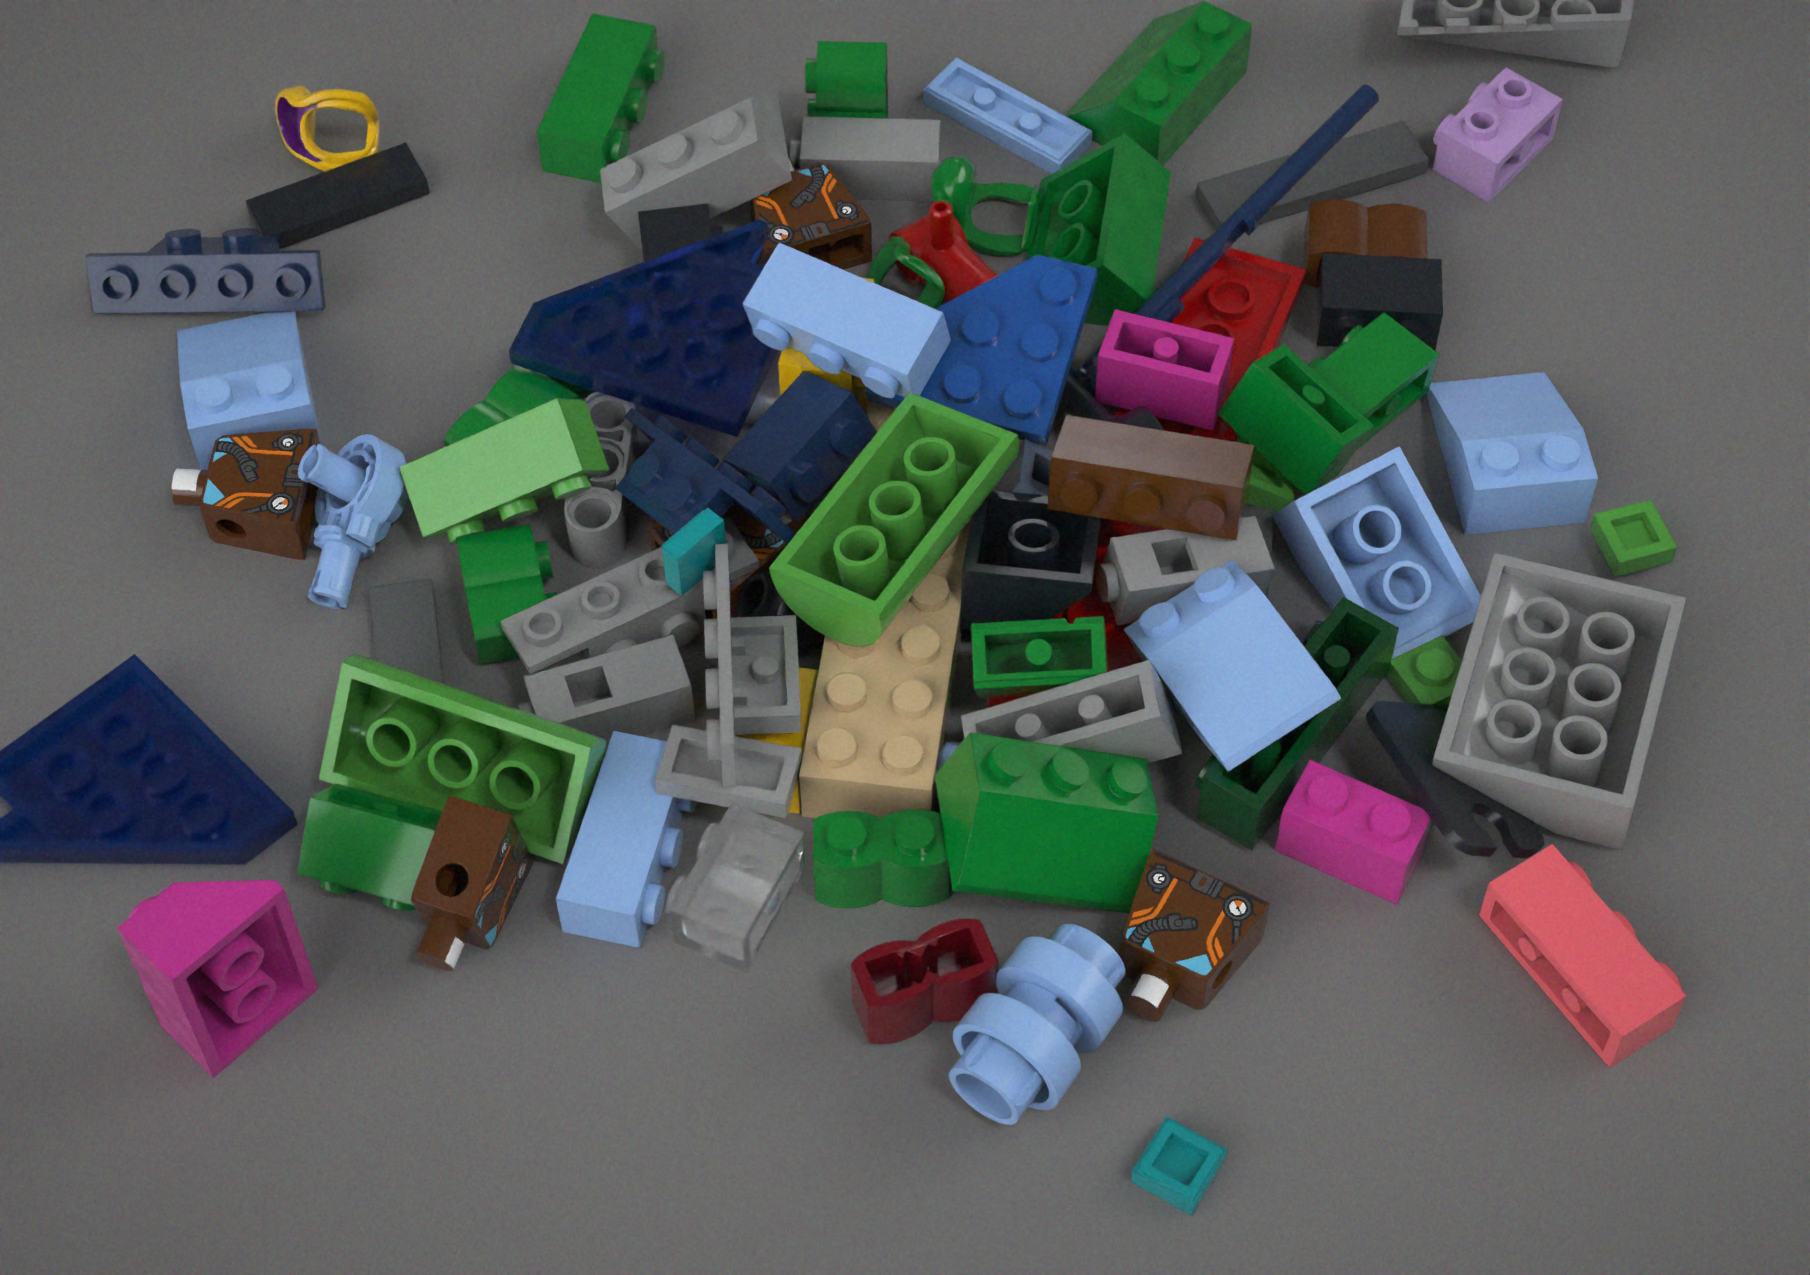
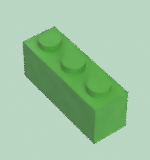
(505, 470)

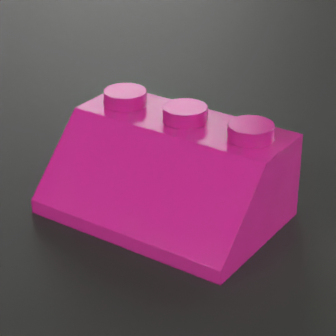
(219, 964)

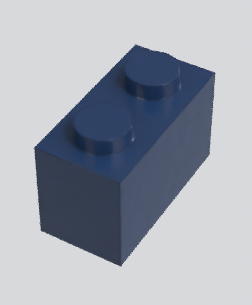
(802, 443)

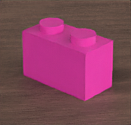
(1164, 368)
(1353, 831)

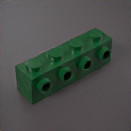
(1355, 655)

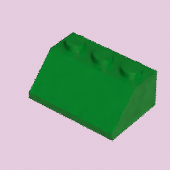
(1167, 79)
(1107, 217)
(1046, 822)

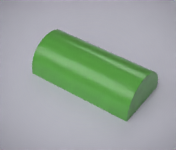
(890, 519)
(434, 741)

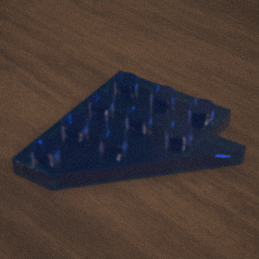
(661, 332)
(132, 782)

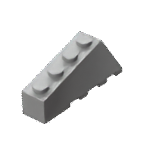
(1552, 29)

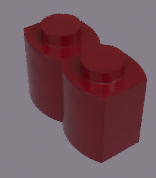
(912, 983)

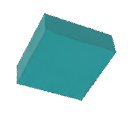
(692, 551)
(1179, 1165)

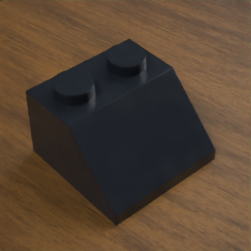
(1025, 560)

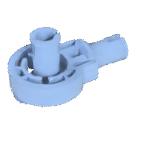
(354, 509)

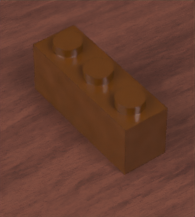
(1150, 477)

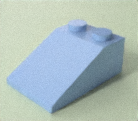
(243, 379)
(1512, 453)
(1382, 549)
(1231, 664)

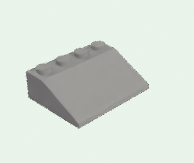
(1560, 696)

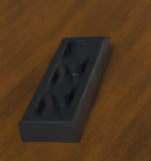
(339, 196)

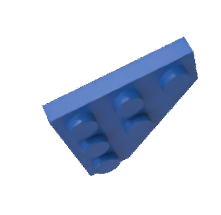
(1012, 346)

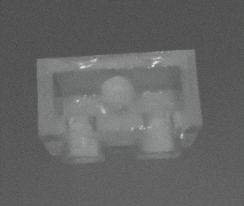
(736, 886)

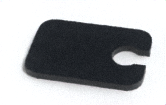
(1410, 739)

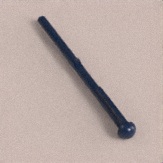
(1164, 301)

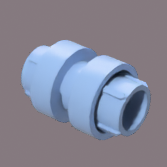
(1026, 1040)

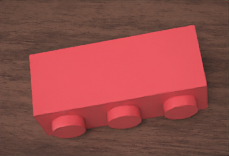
(1582, 954)

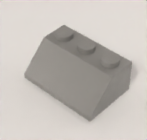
(711, 162)

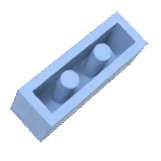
(846, 323)
(622, 847)

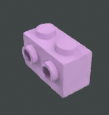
(1496, 134)

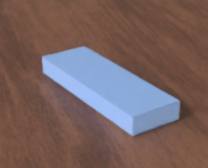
(1007, 116)

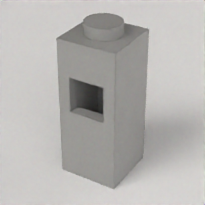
(873, 154)
(1163, 563)
(619, 691)

